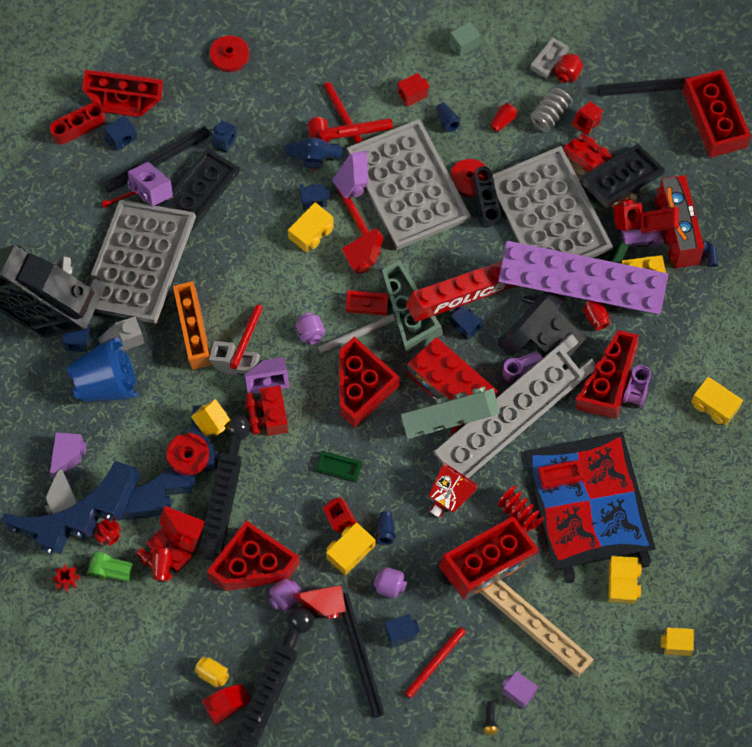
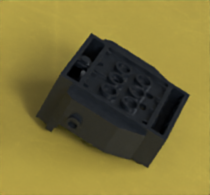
(45, 295)

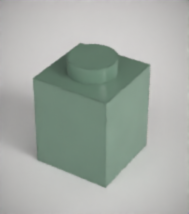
(464, 39)

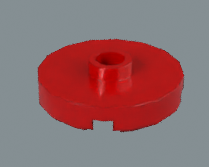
(229, 61)
(461, 171)
(186, 444)

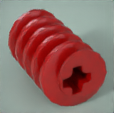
(516, 507)

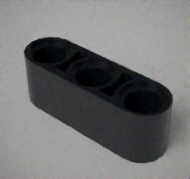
(485, 187)

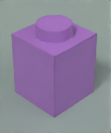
(519, 689)

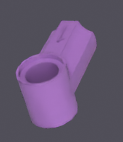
(636, 238)
(520, 365)

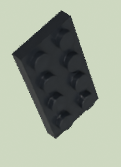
(622, 175)
(202, 185)

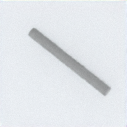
(357, 333)

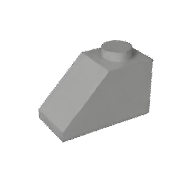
(127, 331)
(59, 495)

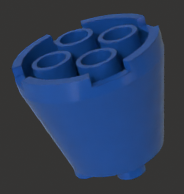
(103, 374)

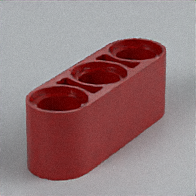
(82, 116)

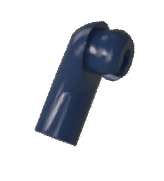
(711, 253)

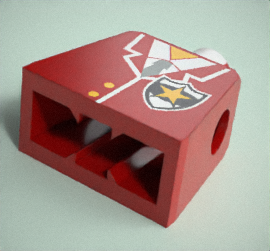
(450, 490)

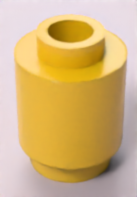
(212, 672)

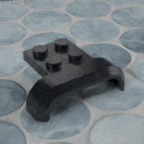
(541, 326)

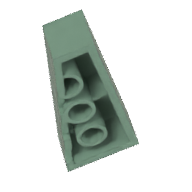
(400, 289)
(451, 412)

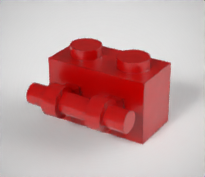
(273, 411)

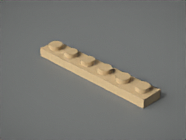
(538, 627)

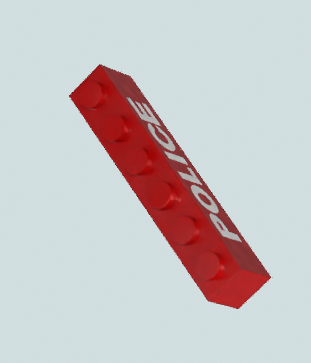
(456, 292)

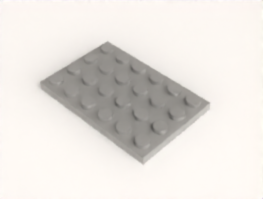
(410, 185)
(550, 206)
(140, 259)

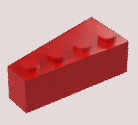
(608, 382)

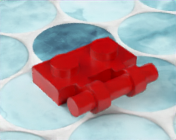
(582, 155)
(161, 541)

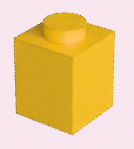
(211, 418)
(678, 641)

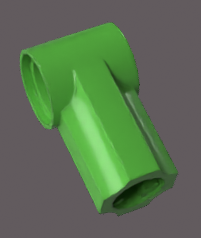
(106, 567)

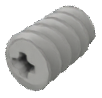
(550, 108)

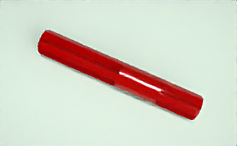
(355, 129)

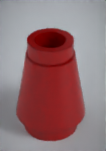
(504, 115)
(161, 563)

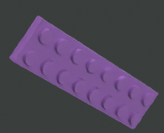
(583, 277)

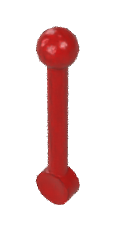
(106, 203)

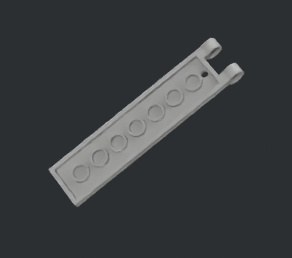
(518, 407)

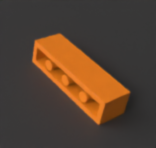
(192, 325)

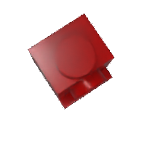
(587, 118)
(337, 520)

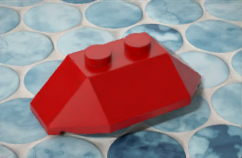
(122, 92)

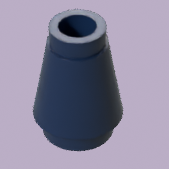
(448, 117)
(385, 529)

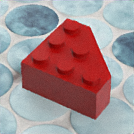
(363, 382)
(252, 561)

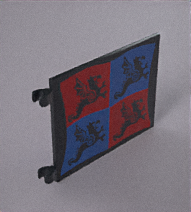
(605, 497)

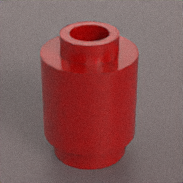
(315, 125)
(596, 315)

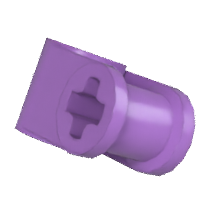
(637, 389)

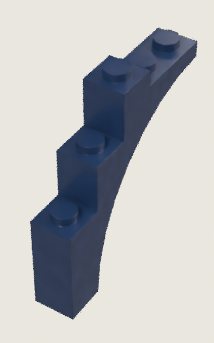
(151, 498)
(80, 519)

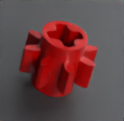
(108, 532)
(66, 584)

